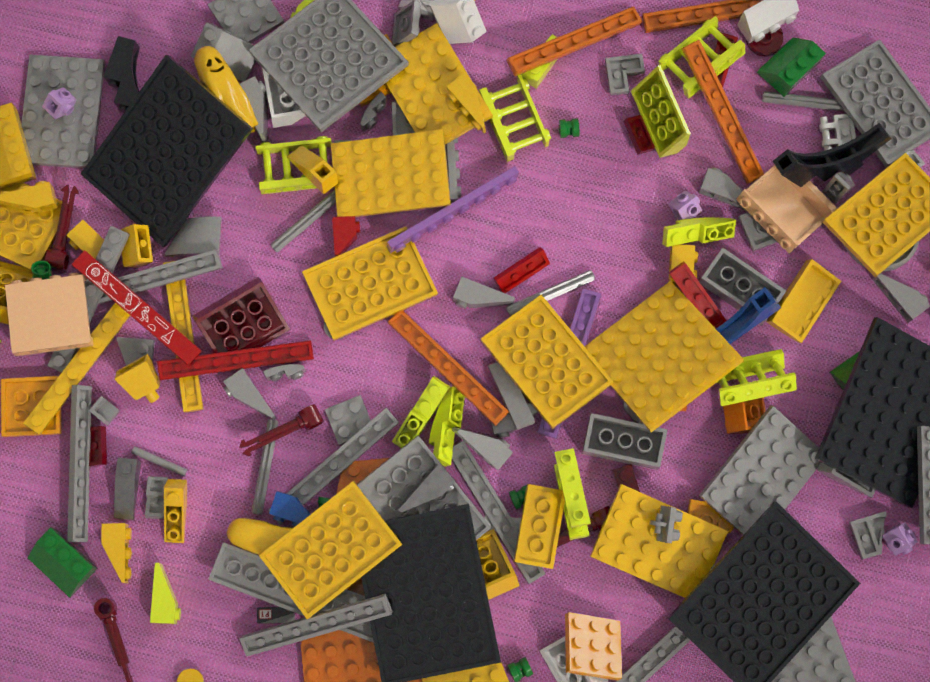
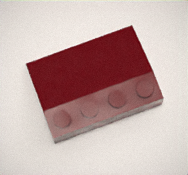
(242, 319)

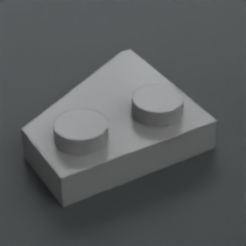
(135, 348)
(868, 534)

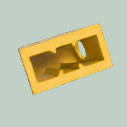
(140, 379)

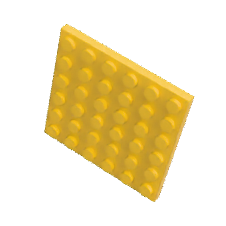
(663, 356)

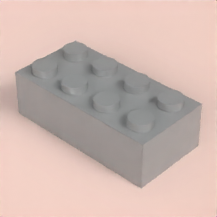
(736, 280)
(624, 441)

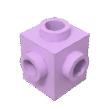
(59, 103)
(685, 206)
(900, 539)

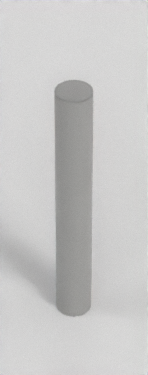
(159, 461)

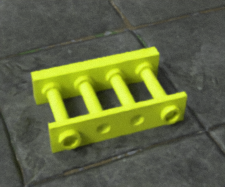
(719, 63)
(501, 131)
(288, 183)
(757, 365)
(575, 505)

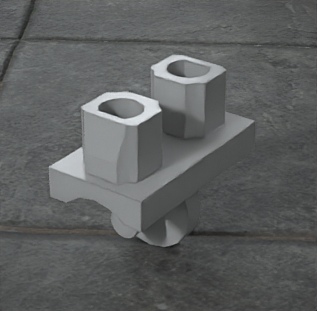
(665, 524)

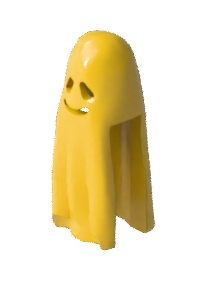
(220, 80)
(254, 534)

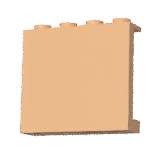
(786, 209)
(48, 314)

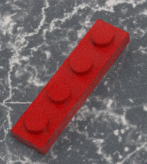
(696, 294)

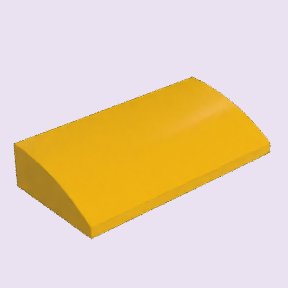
(804, 301)

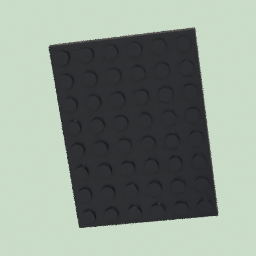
(166, 150)
(879, 414)
(436, 599)
(764, 599)

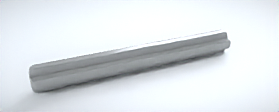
(800, 100)
(304, 222)
(554, 291)
(264, 471)

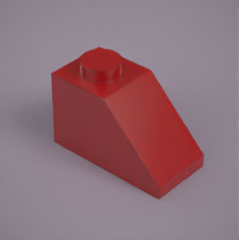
(344, 233)

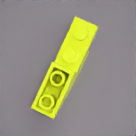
(698, 229)
(422, 412)
(447, 416)

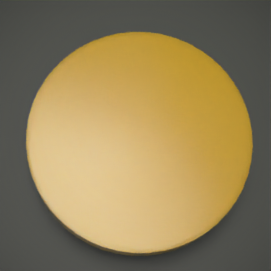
(190, 675)

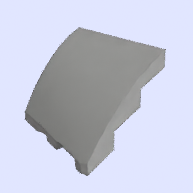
(196, 237)

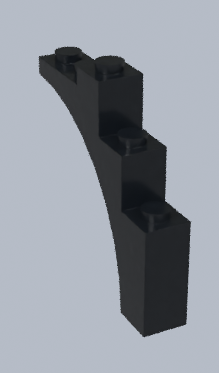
(122, 72)
(847, 157)

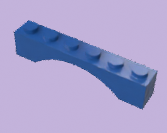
(750, 315)
(289, 508)

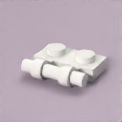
(843, 130)

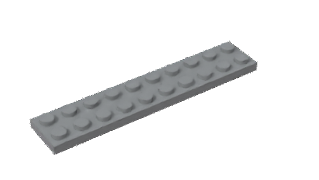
(251, 576)

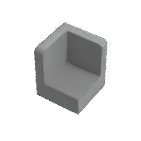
(104, 410)

